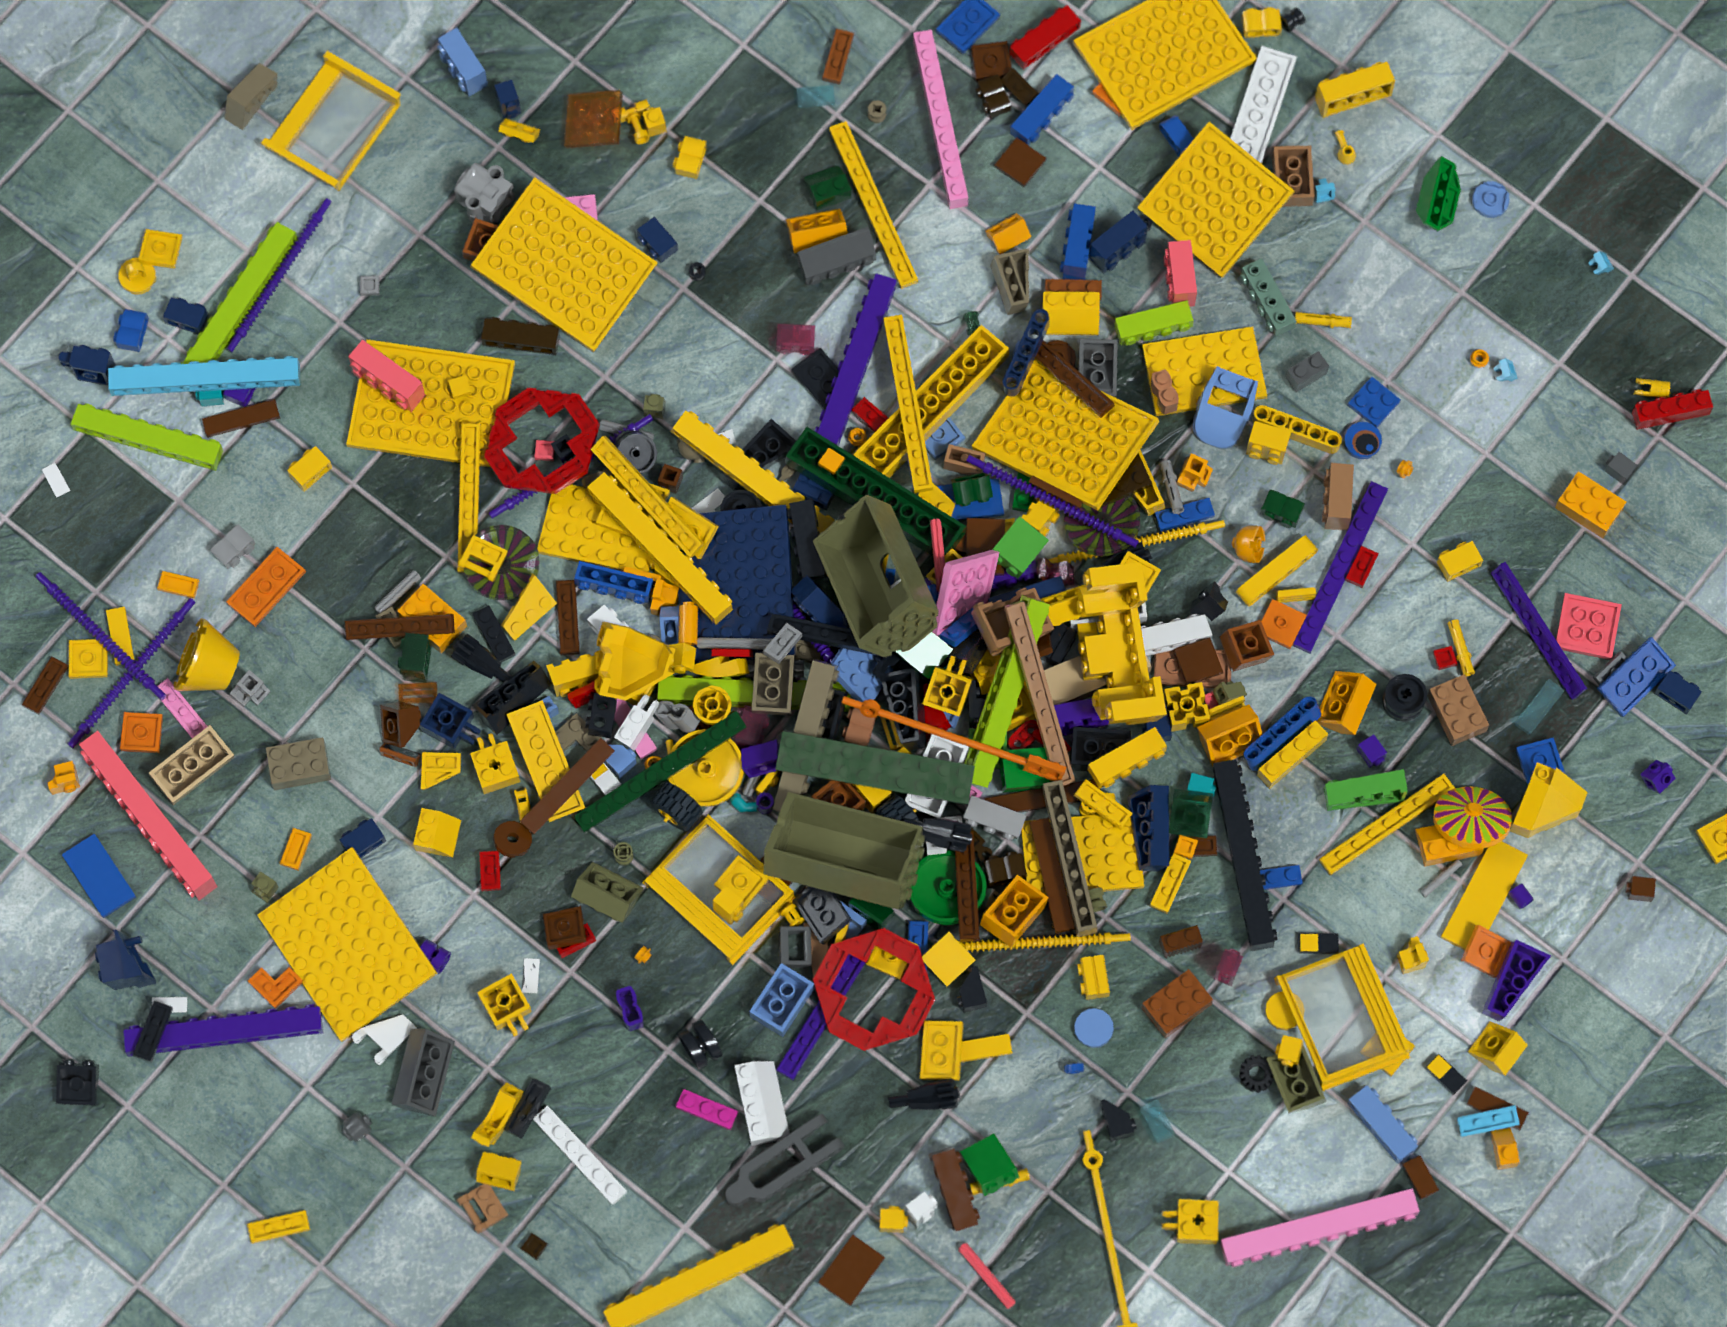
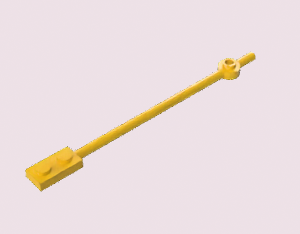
(1092, 1153)

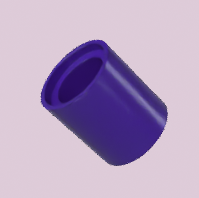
(765, 796)
(1521, 896)

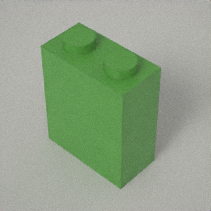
(1019, 547)

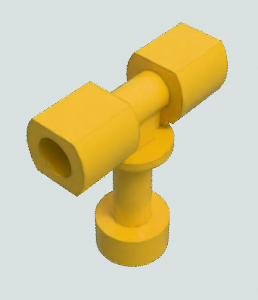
(633, 116)

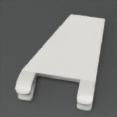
(386, 1034)

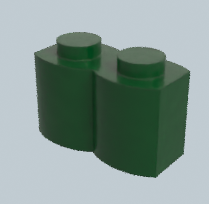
(971, 488)
(1282, 508)

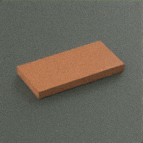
(1169, 670)

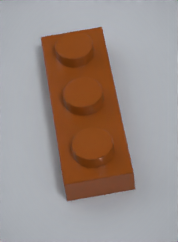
(838, 56)
(1065, 285)

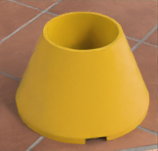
(206, 660)

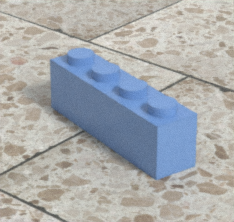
(1382, 1124)

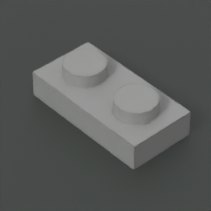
(782, 643)

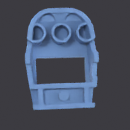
(1219, 426)

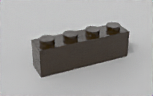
(520, 336)

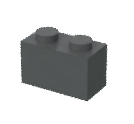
(1307, 371)

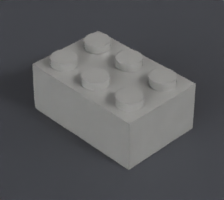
(994, 818)

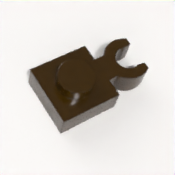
(978, 846)

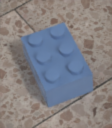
(462, 62)
(782, 1000)

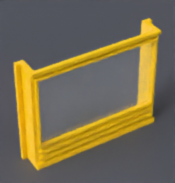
(335, 121)
(688, 881)
(1344, 1017)

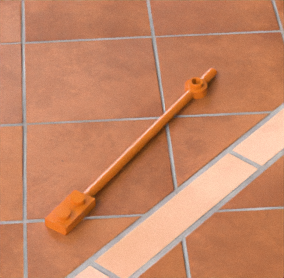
(1033, 764)

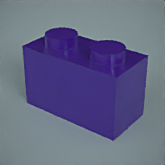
(760, 758)

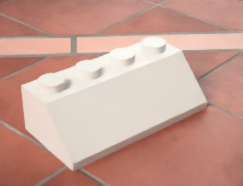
(762, 1102)

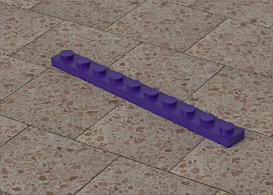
(1340, 567)

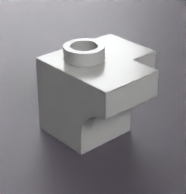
(248, 689)

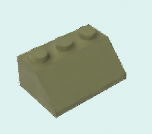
(606, 892)
(1297, 1083)

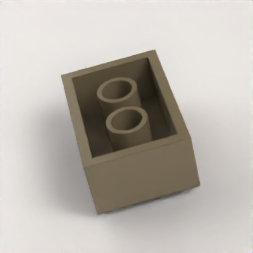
(773, 685)
(298, 763)

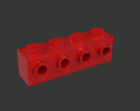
(1045, 36)
(1672, 409)

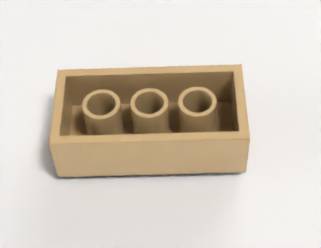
(191, 765)

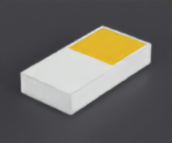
(605, 779)

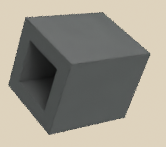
(1620, 467)

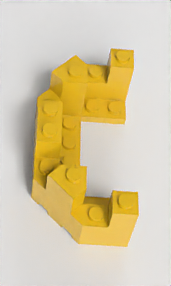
(1119, 651)

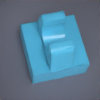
(1324, 191)
(1603, 262)
(1508, 370)

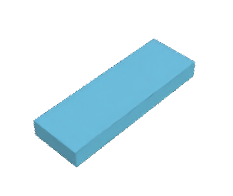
(1488, 1121)

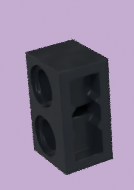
(601, 715)

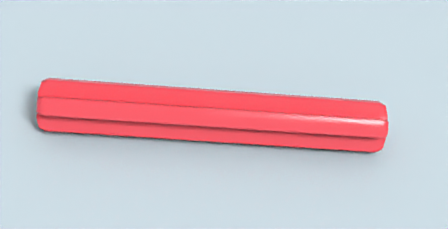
(938, 550)
(986, 1275)

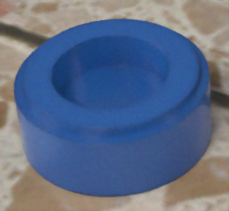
(1074, 1068)

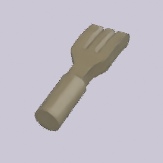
(786, 473)

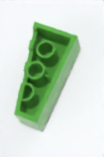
(1366, 790)

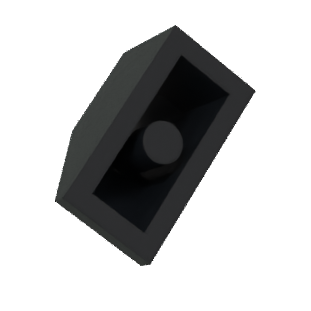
(971, 993)
(1117, 1121)

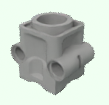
(484, 192)

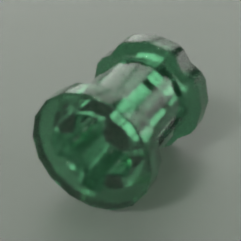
(969, 317)

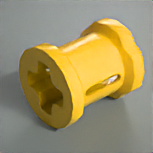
(786, 912)

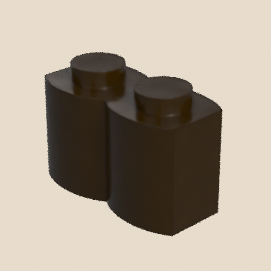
(993, 95)
(1004, 869)

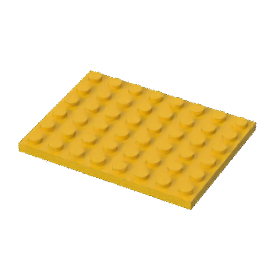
(1163, 55)
(563, 264)
(435, 423)
(1062, 441)
(347, 944)

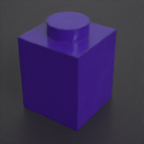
(1372, 751)

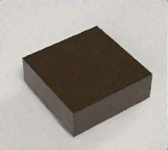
(534, 1246)

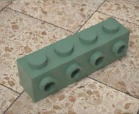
(1268, 297)

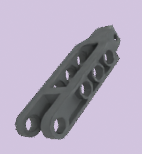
(744, 1190)

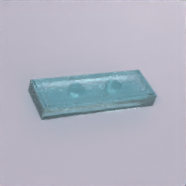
(1539, 707)

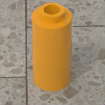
(688, 623)

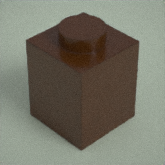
(670, 478)
(1641, 889)

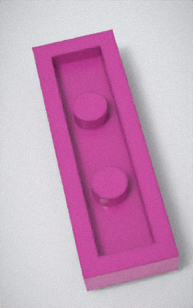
(706, 1109)

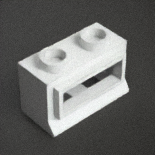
(921, 1209)

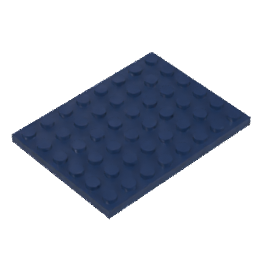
(753, 568)

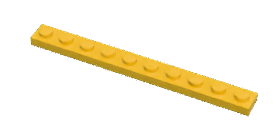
(873, 205)
(908, 404)

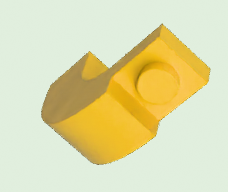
(499, 1114)

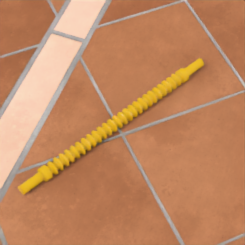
(1202, 528)
(1106, 938)

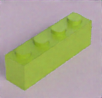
(1153, 323)

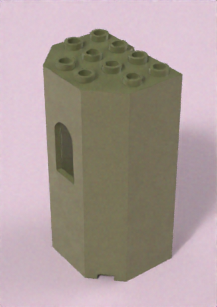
(853, 555)
(844, 851)

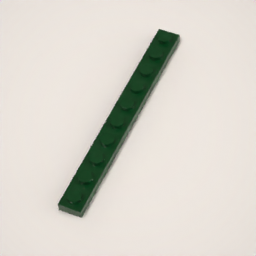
(660, 771)

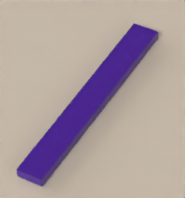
(1538, 630)
(816, 1022)

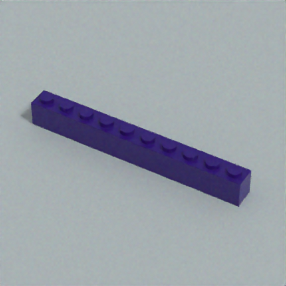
(857, 358)
(233, 1029)

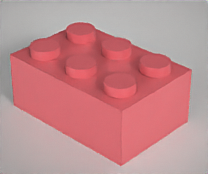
(1180, 272)

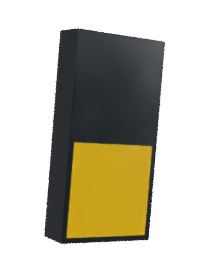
(1318, 943)
(1446, 1074)

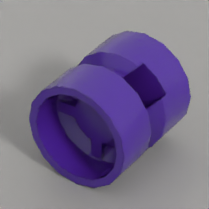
(441, 955)

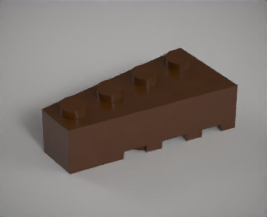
(954, 1189)

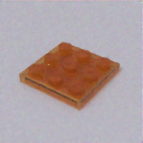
(593, 119)

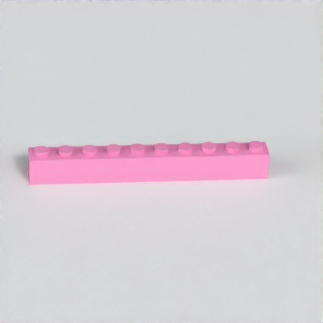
(940, 119)
(1319, 1227)

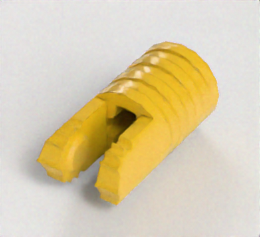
(1656, 389)

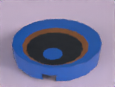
(1362, 440)

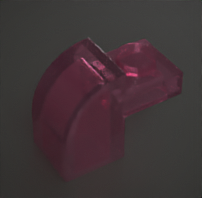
(1048, 570)

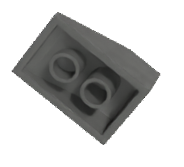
(1099, 363)

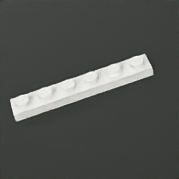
(580, 1155)

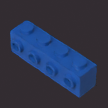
(613, 582)

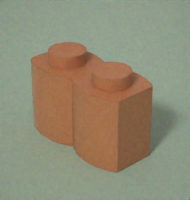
(1162, 388)
(859, 728)

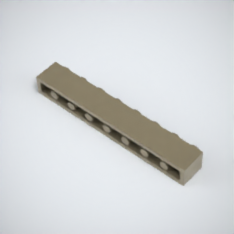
(809, 721)
(1069, 858)

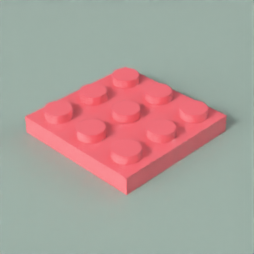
(1588, 626)

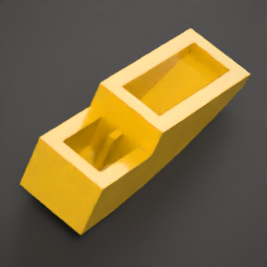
(721, 667)

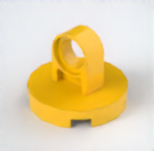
(136, 276)

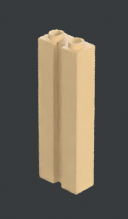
(1067, 682)

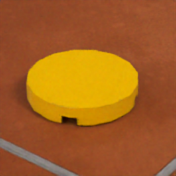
(1279, 1012)

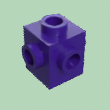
(1658, 776)

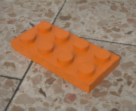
(266, 586)

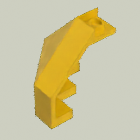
(629, 661)
(1547, 802)

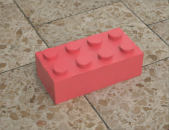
(386, 376)

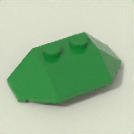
(1439, 195)

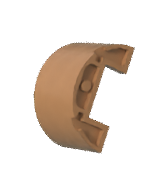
(994, 625)

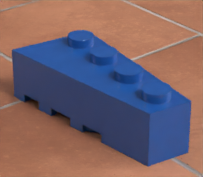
(1079, 241)

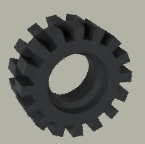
(1248, 1082)

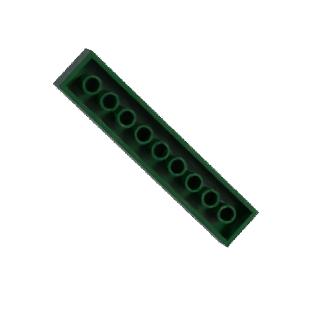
(857, 479)
(875, 768)

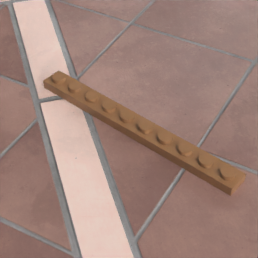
(1038, 687)

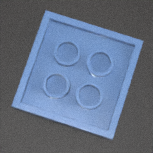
(857, 674)

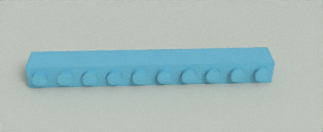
(204, 376)

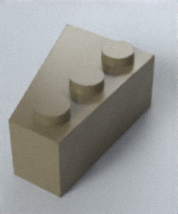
(250, 95)
(1012, 279)

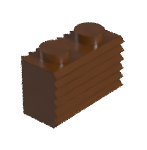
(1180, 941)

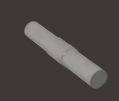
(1441, 878)

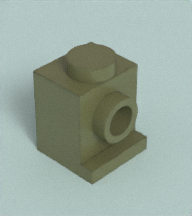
(655, 404)
(1228, 691)
(264, 887)

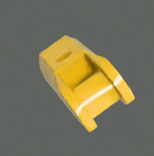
(523, 807)

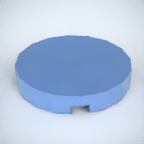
(1490, 199)
(1093, 1028)

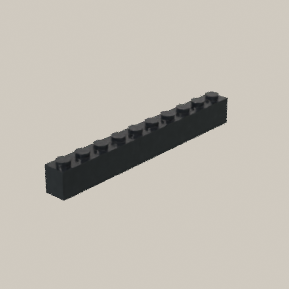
(1244, 856)

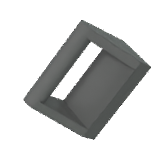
(783, 934)

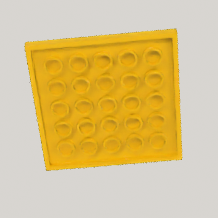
(1216, 199)

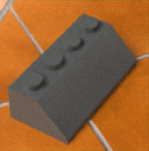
(836, 256)
(423, 1072)

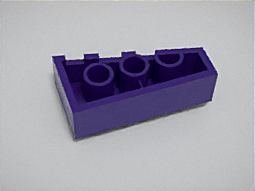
(1078, 714)
(1516, 974)

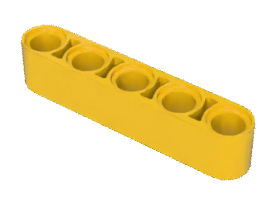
(1307, 428)
(1276, 571)

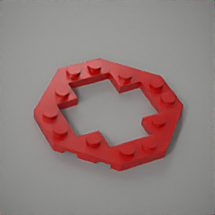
(532, 478)
(914, 976)

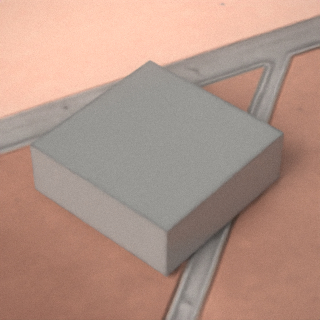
(369, 285)

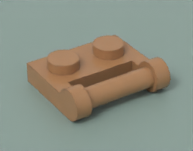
(488, 1204)

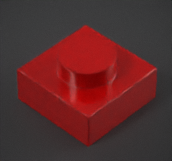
(1445, 658)

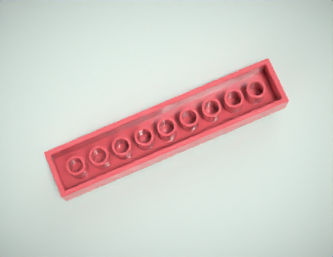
(150, 819)

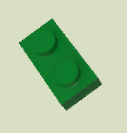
(1021, 500)

